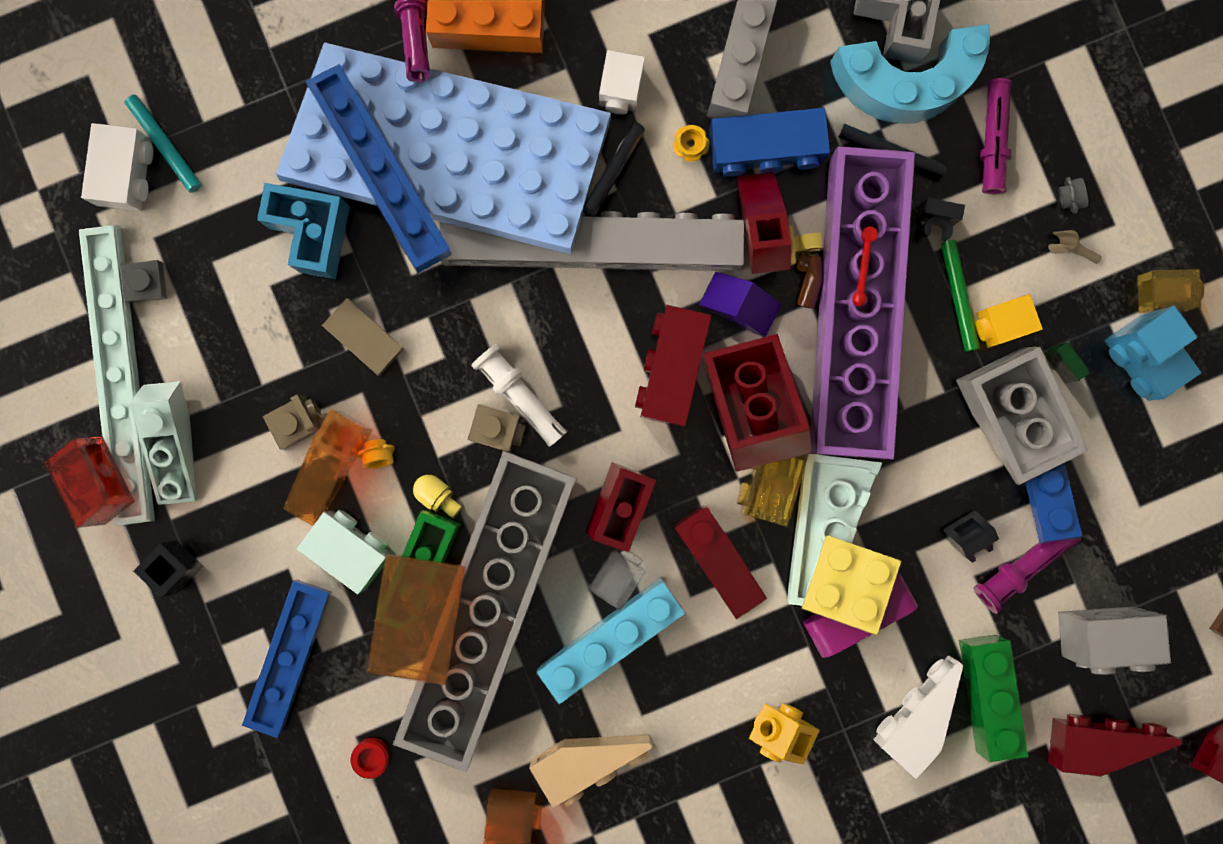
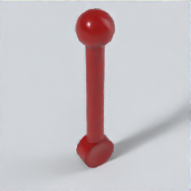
(868, 235)

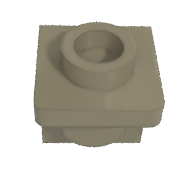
(294, 421)
(496, 428)

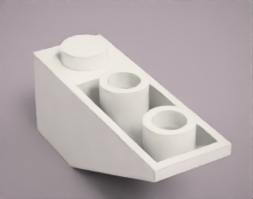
(920, 726)

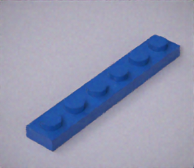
(379, 169)

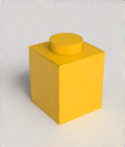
(1007, 321)

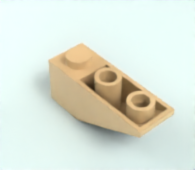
(581, 762)

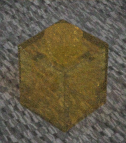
(1170, 288)

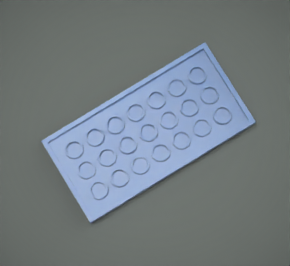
(467, 146)

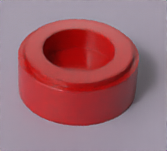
(370, 758)

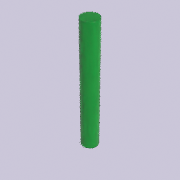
(960, 295)

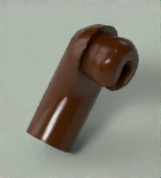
(813, 279)

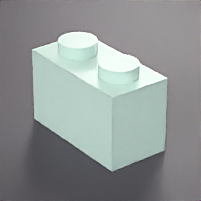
(345, 550)

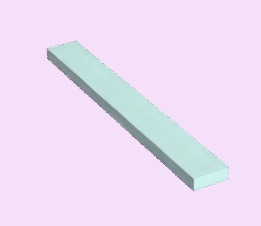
(115, 363)

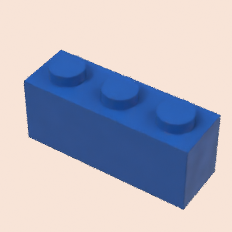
(769, 141)

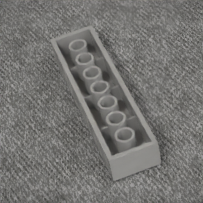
(497, 589)

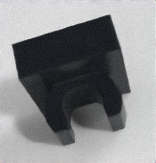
(939, 213)
(971, 535)

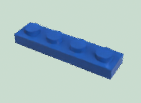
(286, 658)

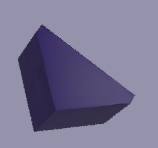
(740, 303)

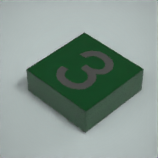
(1066, 362)

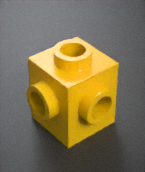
(783, 734)

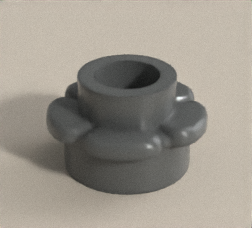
(1073, 194)

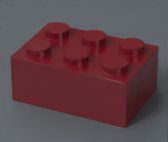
(757, 403)

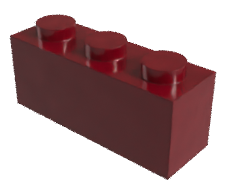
(673, 365)

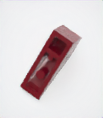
(720, 561)

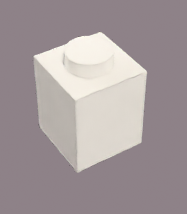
(621, 82)

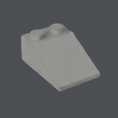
(1023, 413)

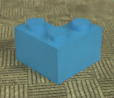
(316, 225)
(1155, 353)

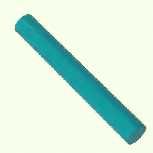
(163, 143)

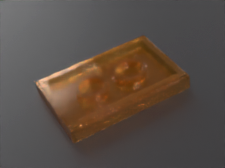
(416, 619)

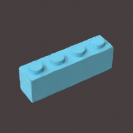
(610, 641)

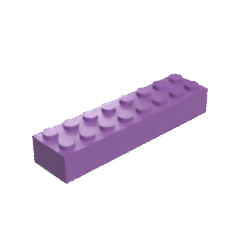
(862, 344)

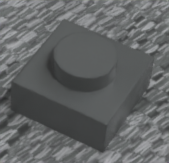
(143, 281)

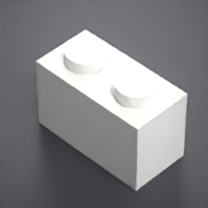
(117, 167)

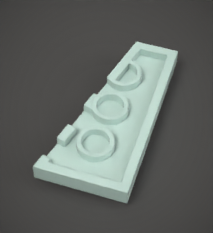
(830, 505)

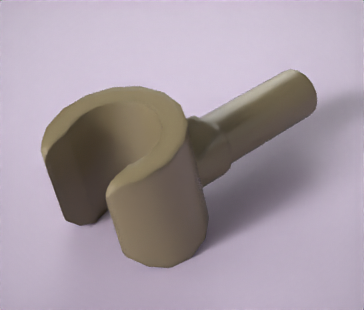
(1071, 244)

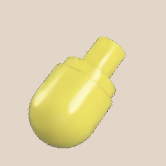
(435, 495)

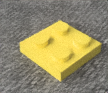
(851, 585)

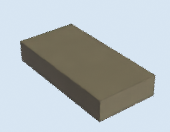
(363, 337)

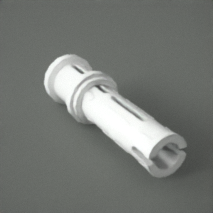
(508, 382)

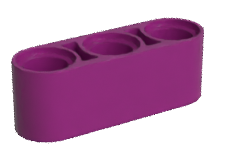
(833, 637)

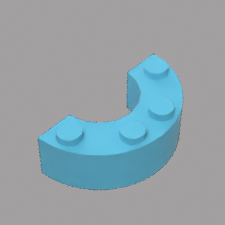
(911, 96)

